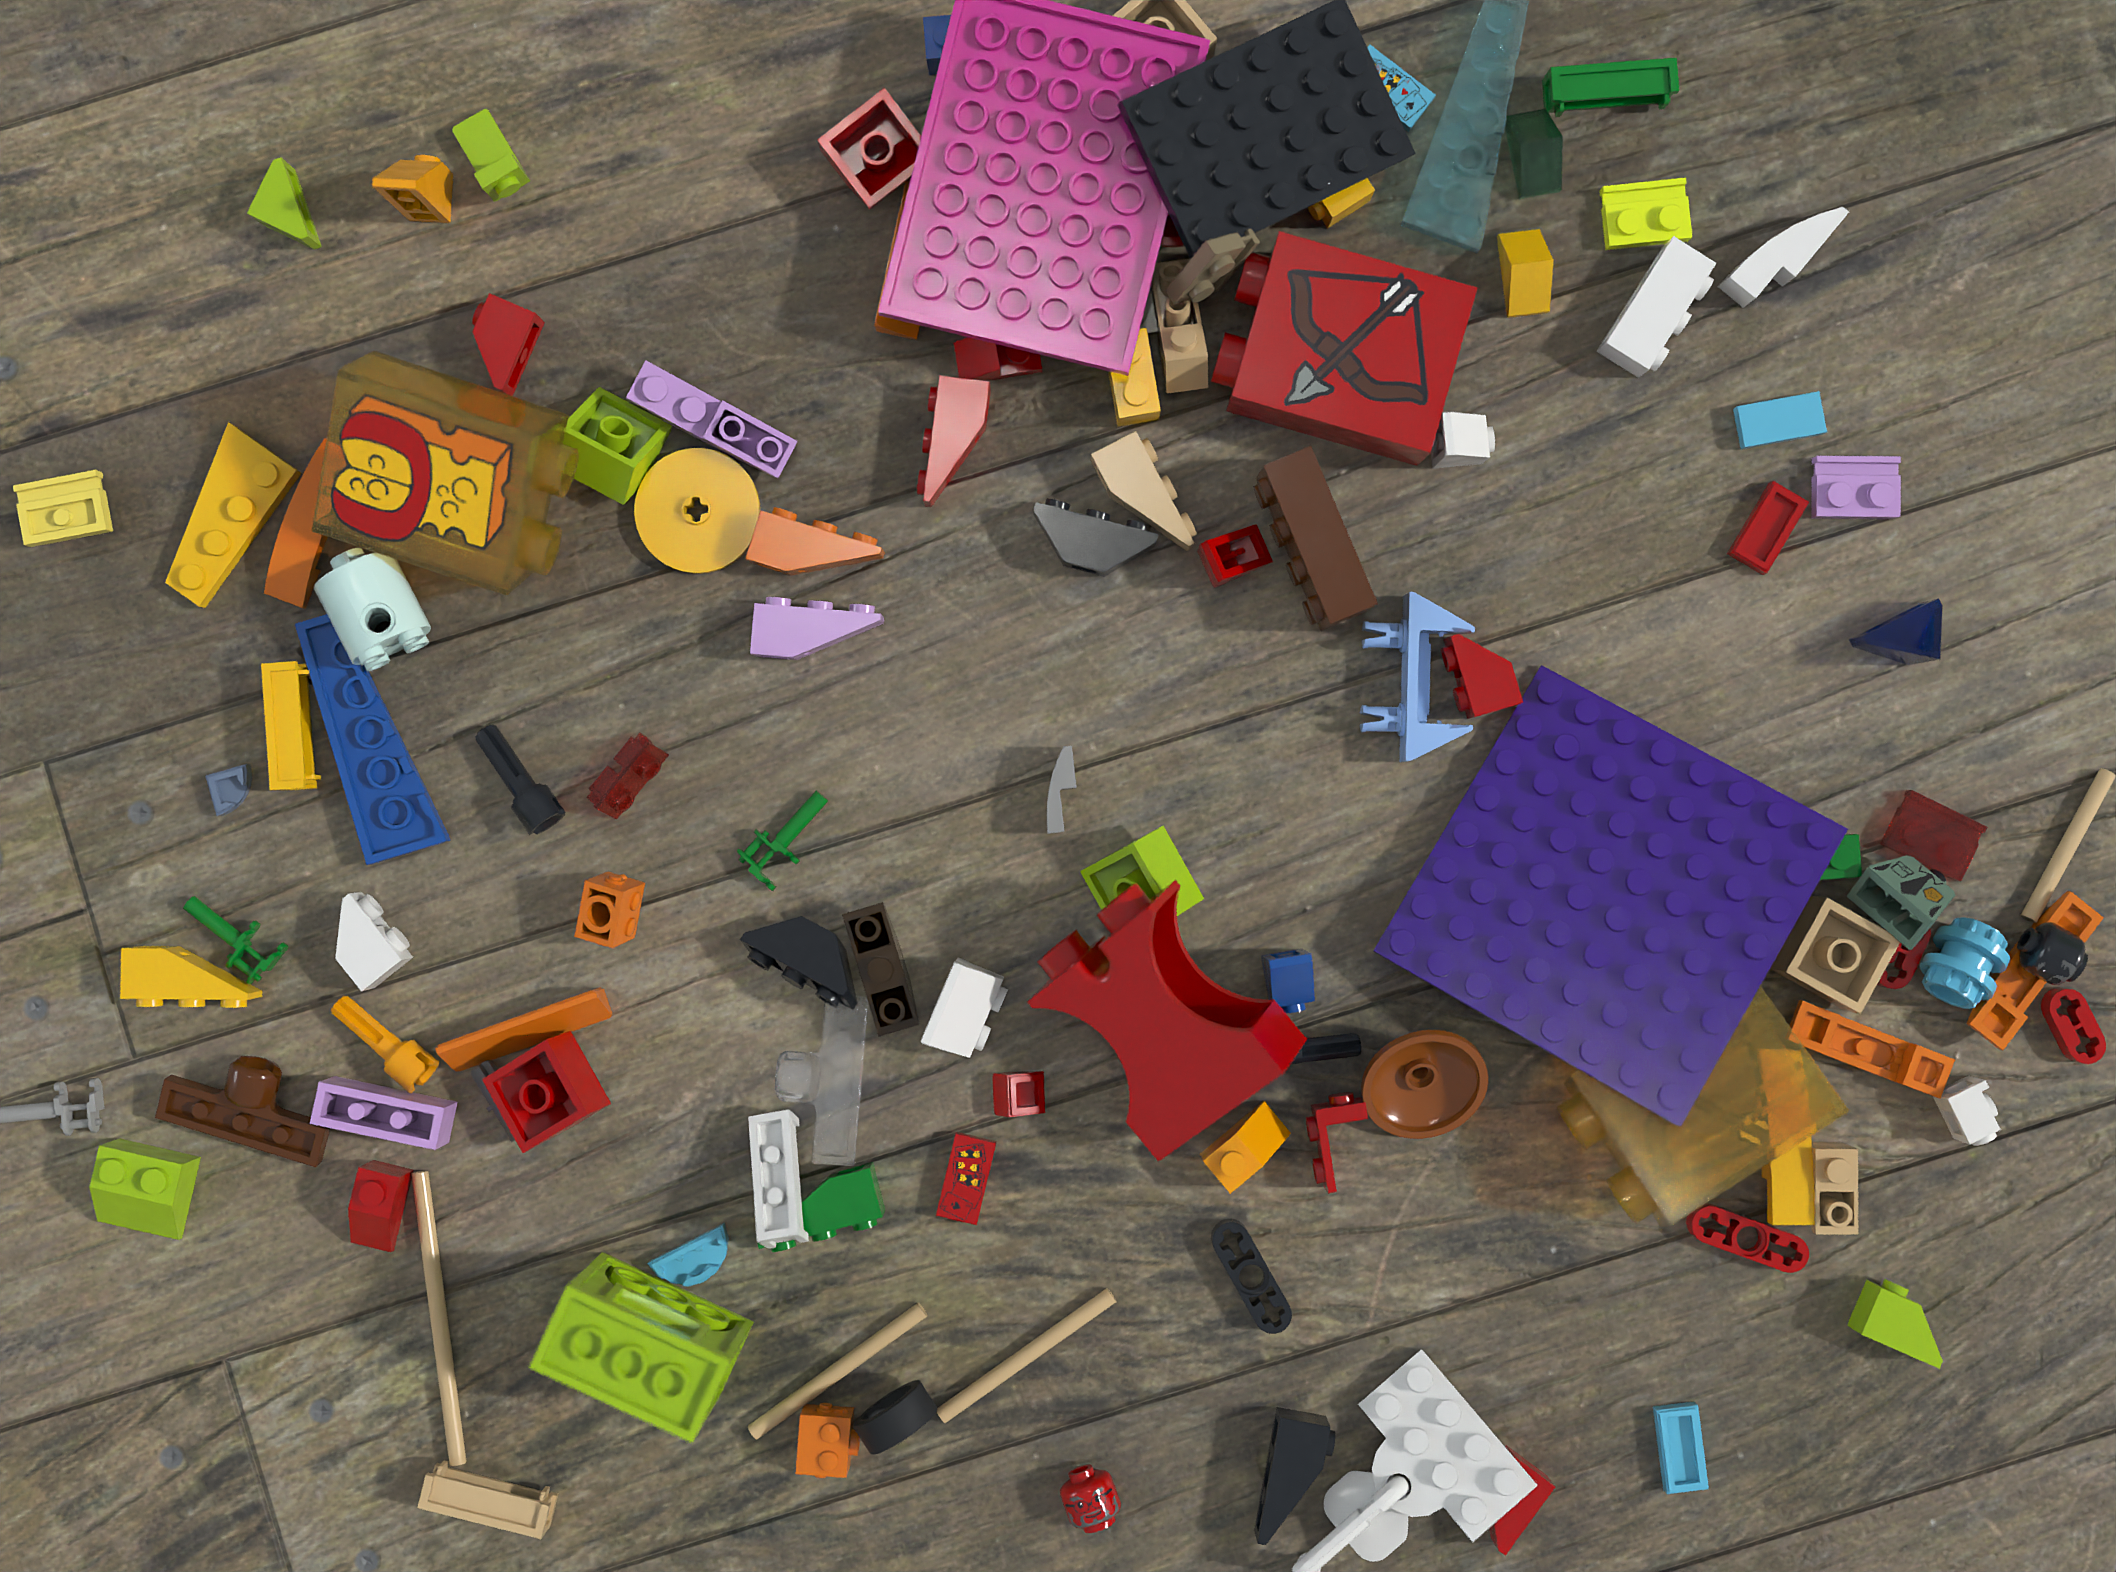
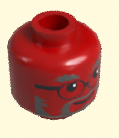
(1090, 1499)

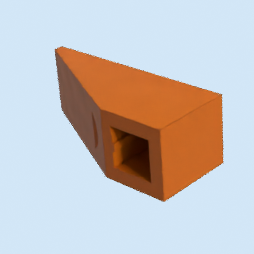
(799, 548)

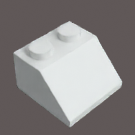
(963, 1009)

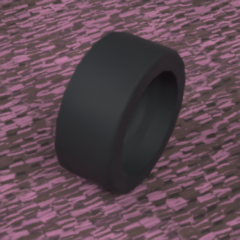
(895, 1417)

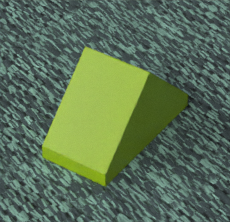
(282, 205)

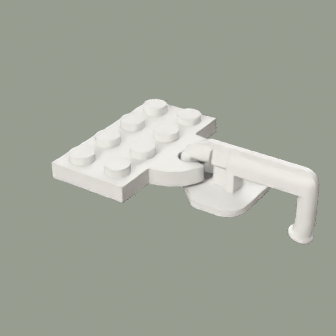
(1442, 1452)

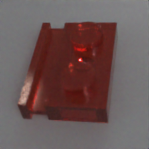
(1933, 835)

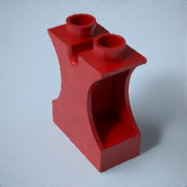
(1179, 1035)

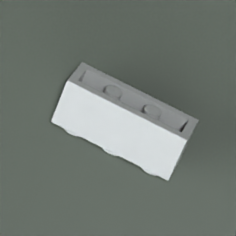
(1658, 308)

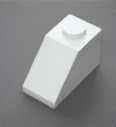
(1462, 440)

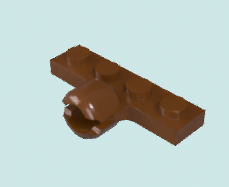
(244, 1111)

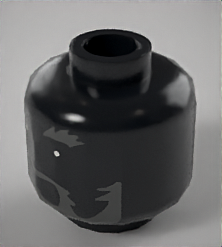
(2052, 953)

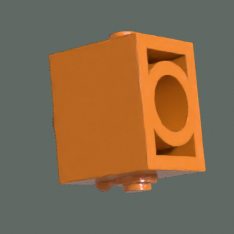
(609, 909)
(826, 1440)

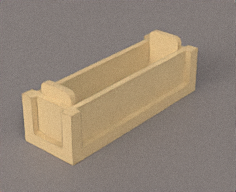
(488, 1501)

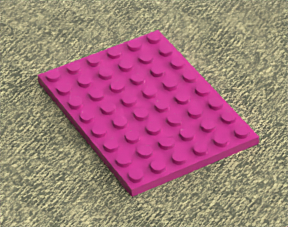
(1027, 186)

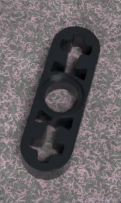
(1255, 1308)

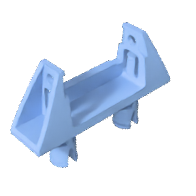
(1412, 638)

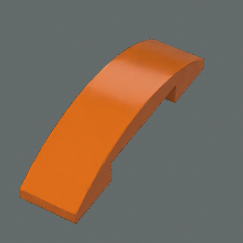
(297, 548)
(2016, 988)
(1871, 1049)

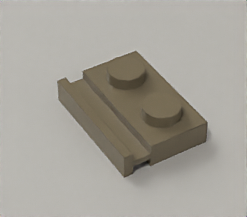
(1212, 267)

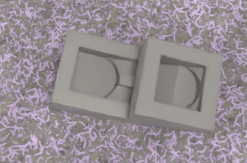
(1062, 779)

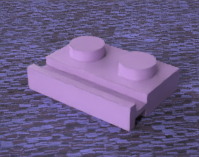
(1856, 487)

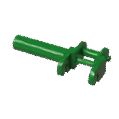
(783, 838)
(236, 939)

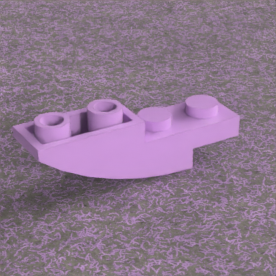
(711, 420)

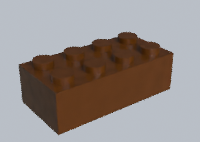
(1314, 539)

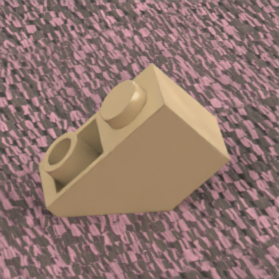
(1835, 1188)

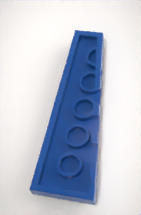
(376, 771)

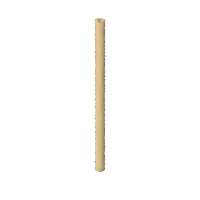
(438, 1318)

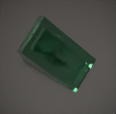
(1535, 153)

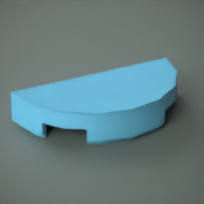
(693, 1260)

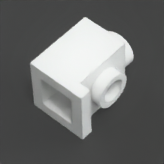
(1969, 1111)

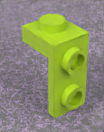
(490, 155)

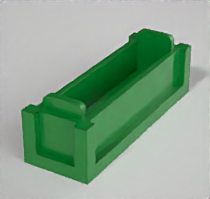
(1610, 85)

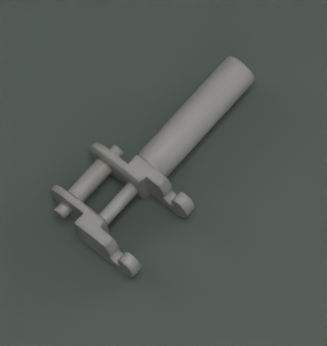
(61, 1107)

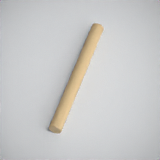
(2068, 845)

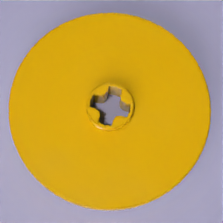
(673, 487)

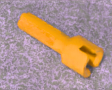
(404, 1060)

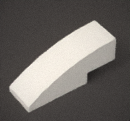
(1781, 256)

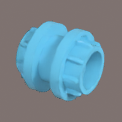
(1966, 959)

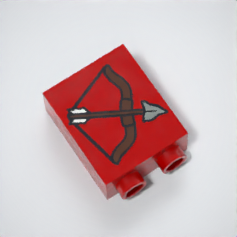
(1345, 347)

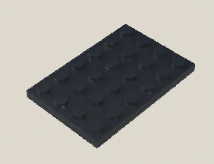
(1267, 127)

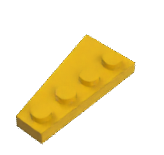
(232, 508)

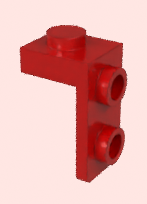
(1339, 1109)

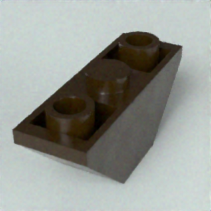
(882, 969)

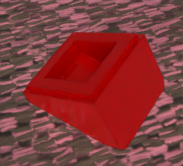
(1018, 1093)

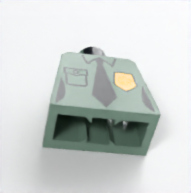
(1902, 897)

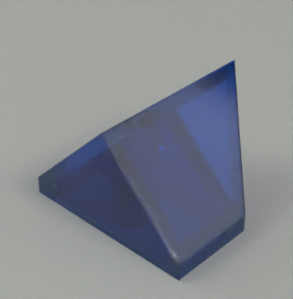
(1907, 637)

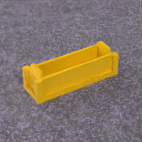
(288, 726)

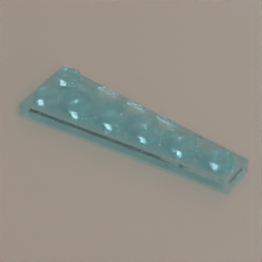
(1462, 159)

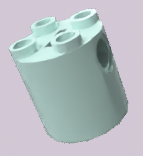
(360, 596)

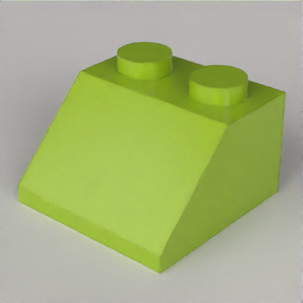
(614, 444)
(1149, 862)
(143, 1187)

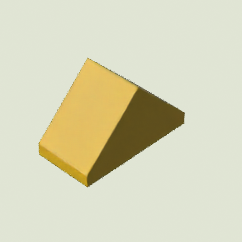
(1525, 272)

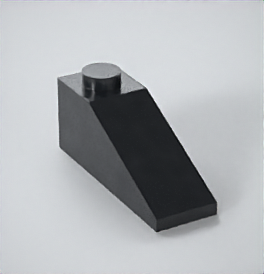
(1292, 1465)

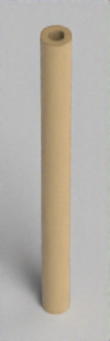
(1026, 1355)
(837, 1371)

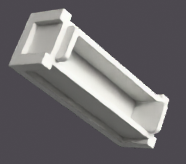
(776, 1178)

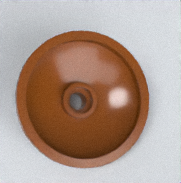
(1429, 1098)

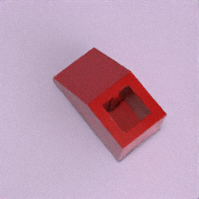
(1482, 677)

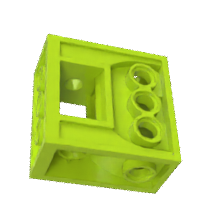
(642, 1345)

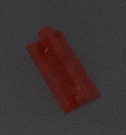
(616, 791)

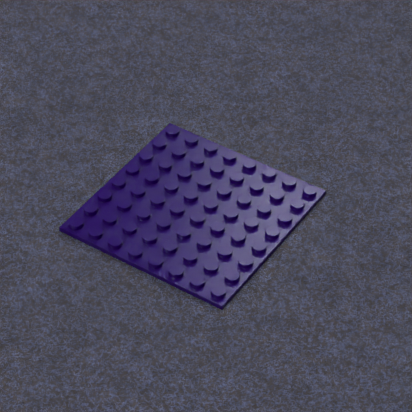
(1611, 894)

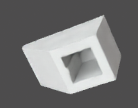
(366, 943)

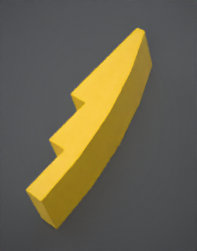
(1791, 1187)

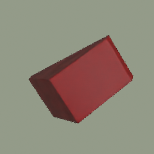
(1234, 555)

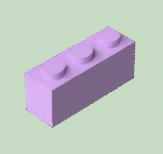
(383, 1112)

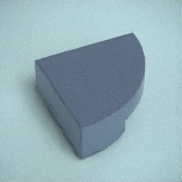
(229, 788)

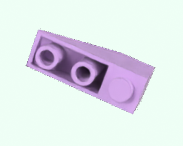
(796, 632)

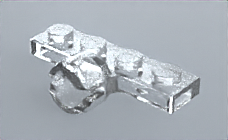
(830, 1082)

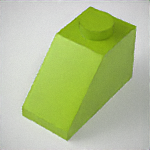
(1895, 1321)

